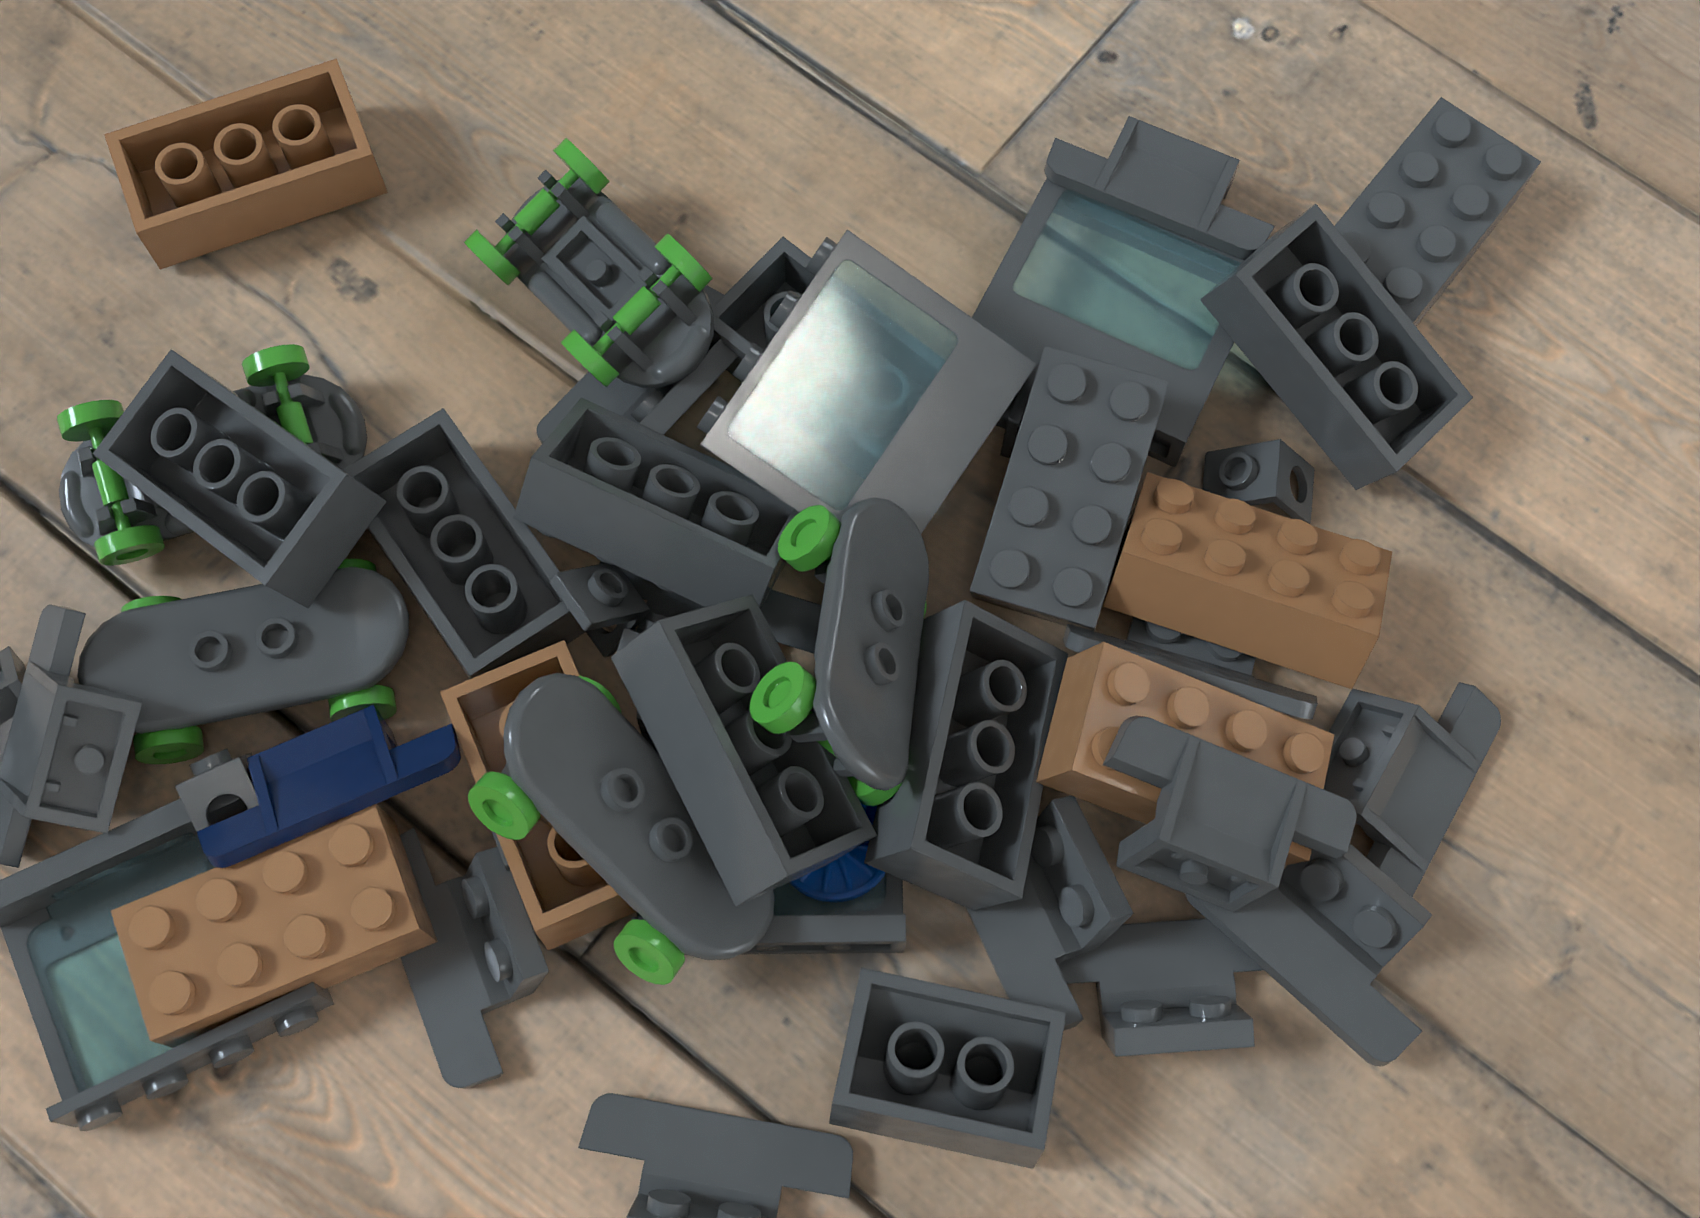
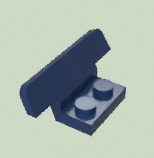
(326, 779)

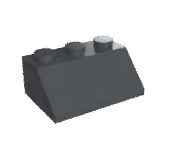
(948, 1068)

